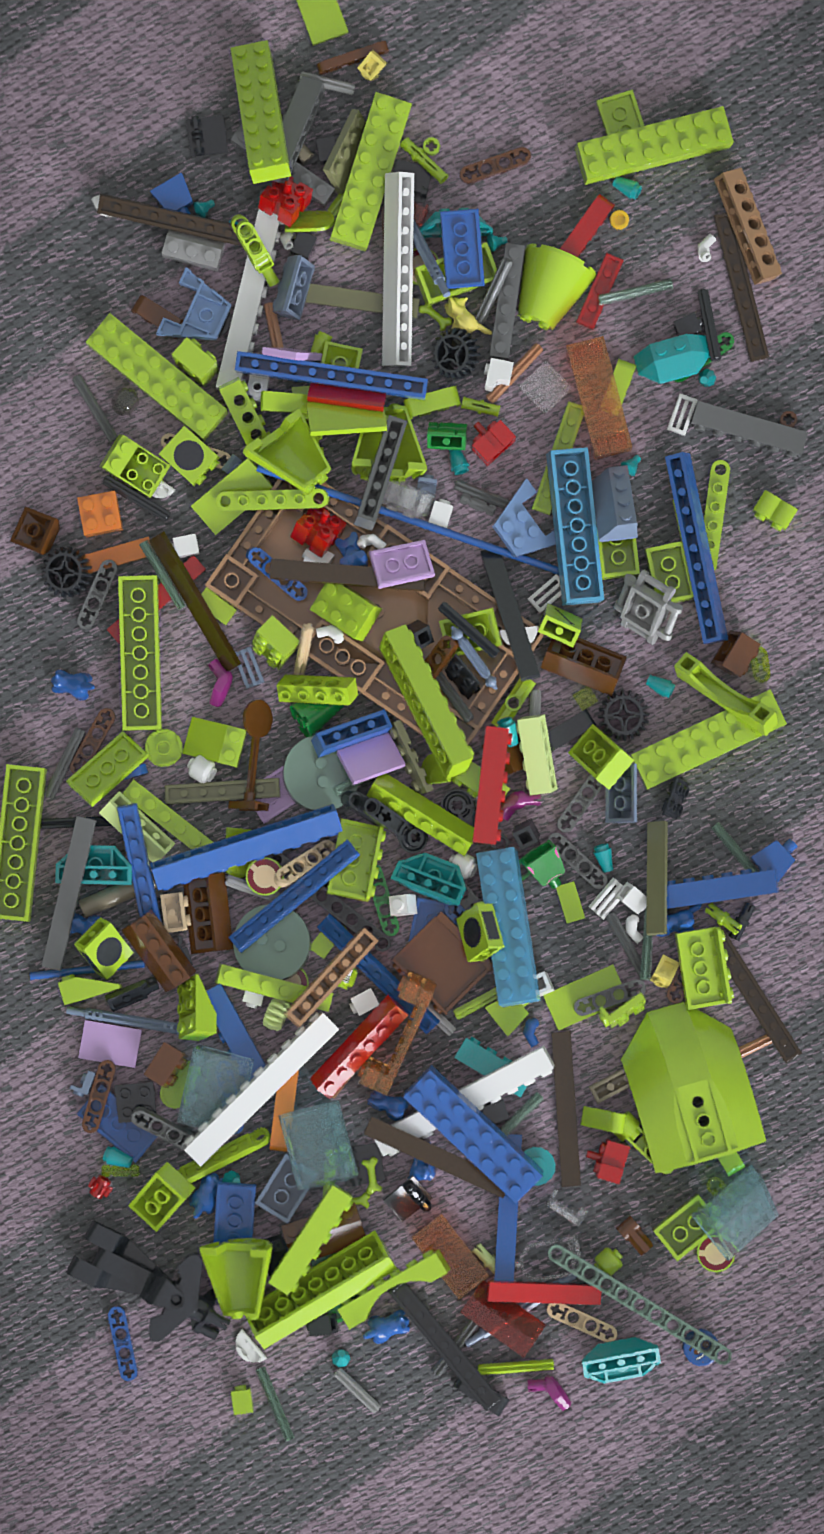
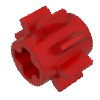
(100, 1187)

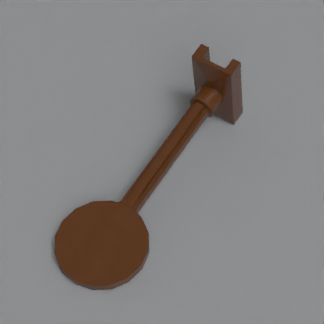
(257, 723)

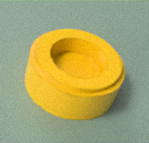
(619, 219)

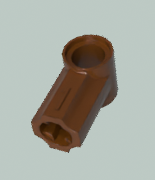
(631, 1232)

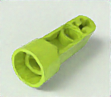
(631, 1132)

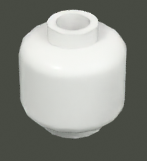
(201, 769)
(467, 864)

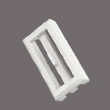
(687, 399)
(535, 604)
(610, 900)

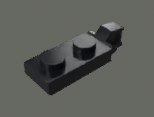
(131, 993)

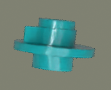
(544, 1161)

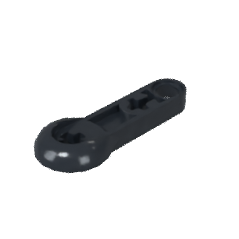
(468, 809)
(396, 825)

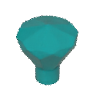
(202, 208)
(495, 242)
(707, 378)
(632, 464)
(232, 1177)
(340, 1358)

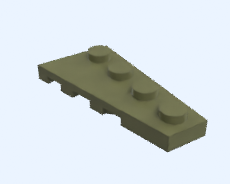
(344, 151)
(411, 758)

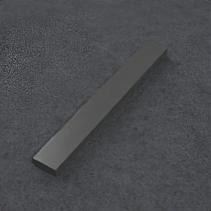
(68, 893)

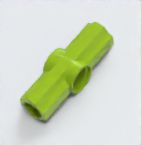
(519, 692)

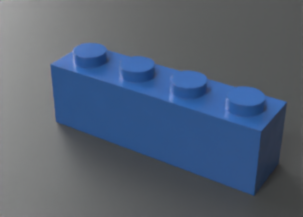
(351, 733)

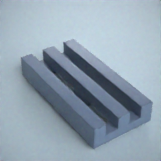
(242, 652)

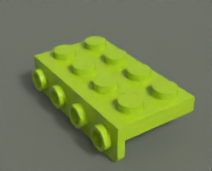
(357, 878)
(704, 967)
(622, 1014)

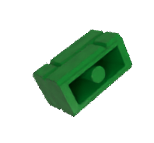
(447, 436)

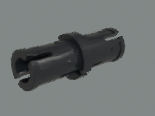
(743, 919)

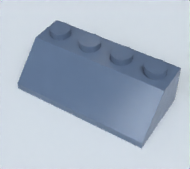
(614, 505)

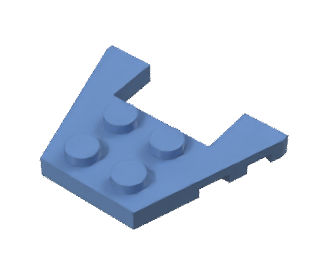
(205, 313)
(517, 526)

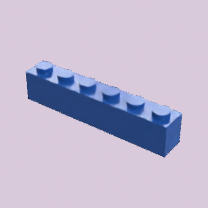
(722, 888)
(232, 1028)

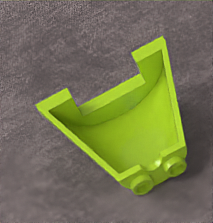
(551, 284)
(291, 454)
(409, 457)
(238, 1274)

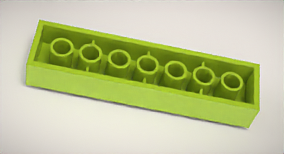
(260, 112)
(654, 145)
(367, 176)
(157, 377)
(140, 653)
(426, 701)
(698, 744)
(20, 839)
(323, 1288)

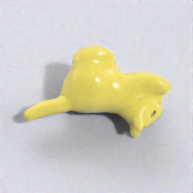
(463, 318)

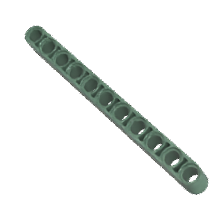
(648, 1306)

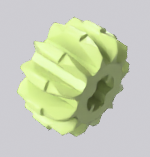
(274, 1016)

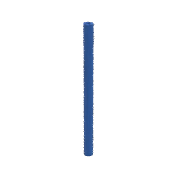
(81, 970)

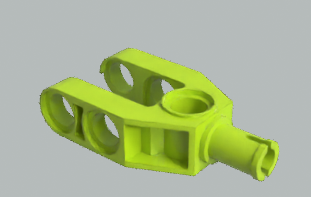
(256, 251)

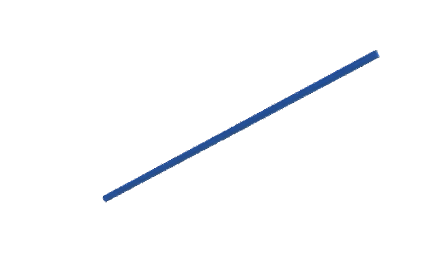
(432, 527)

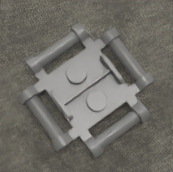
(647, 609)

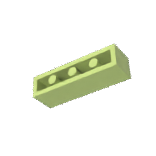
(536, 754)
(155, 839)

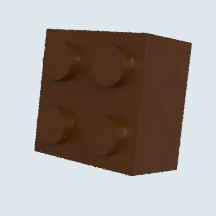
(736, 654)
(166, 1065)

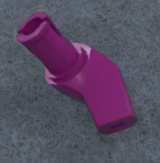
(222, 684)
(517, 801)
(553, 1388)

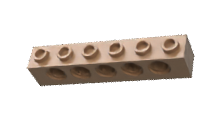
(748, 226)
(330, 977)

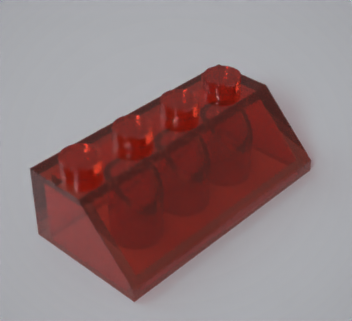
(503, 1320)

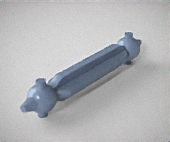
(474, 658)

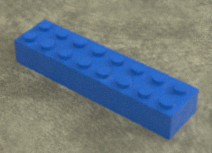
(473, 1134)

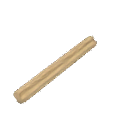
(303, 649)

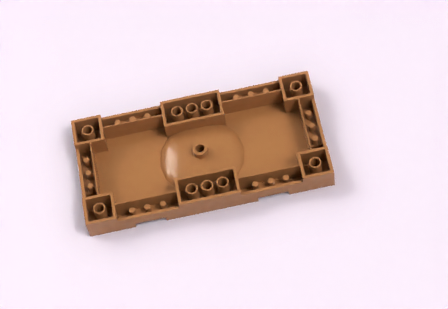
(260, 598)

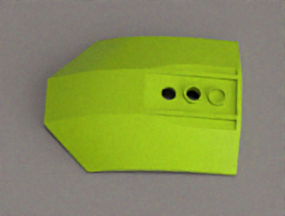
(683, 1057)

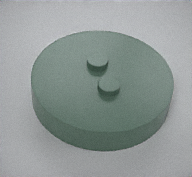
(311, 778)
(280, 950)

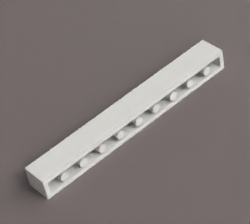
(398, 269)
(248, 302)
(260, 1087)
(483, 1090)

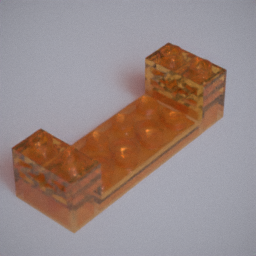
(599, 397)
(378, 1074)

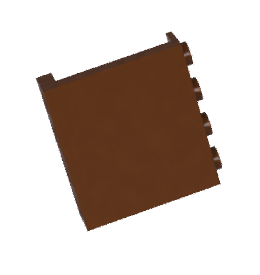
(441, 958)

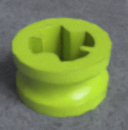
(436, 143)

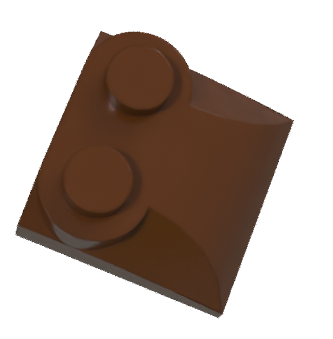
(35, 531)

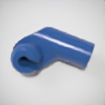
(529, 1030)

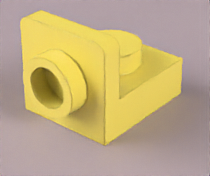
(371, 66)
(665, 972)

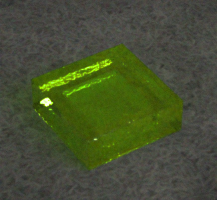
(585, 698)

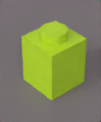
(242, 1400)

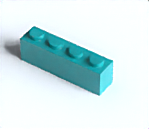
(483, 1059)

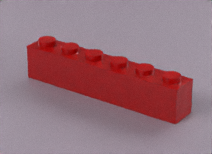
(490, 785)
(358, 1047)

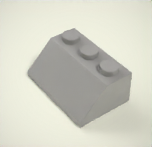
(193, 250)

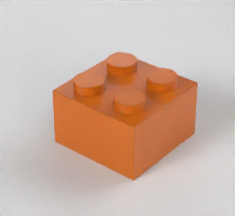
(100, 514)

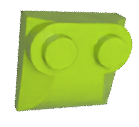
(341, 355)

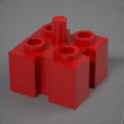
(285, 200)
(492, 442)
(318, 530)
(610, 1160)

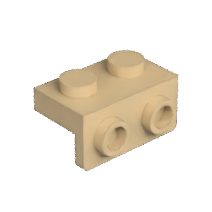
(175, 912)

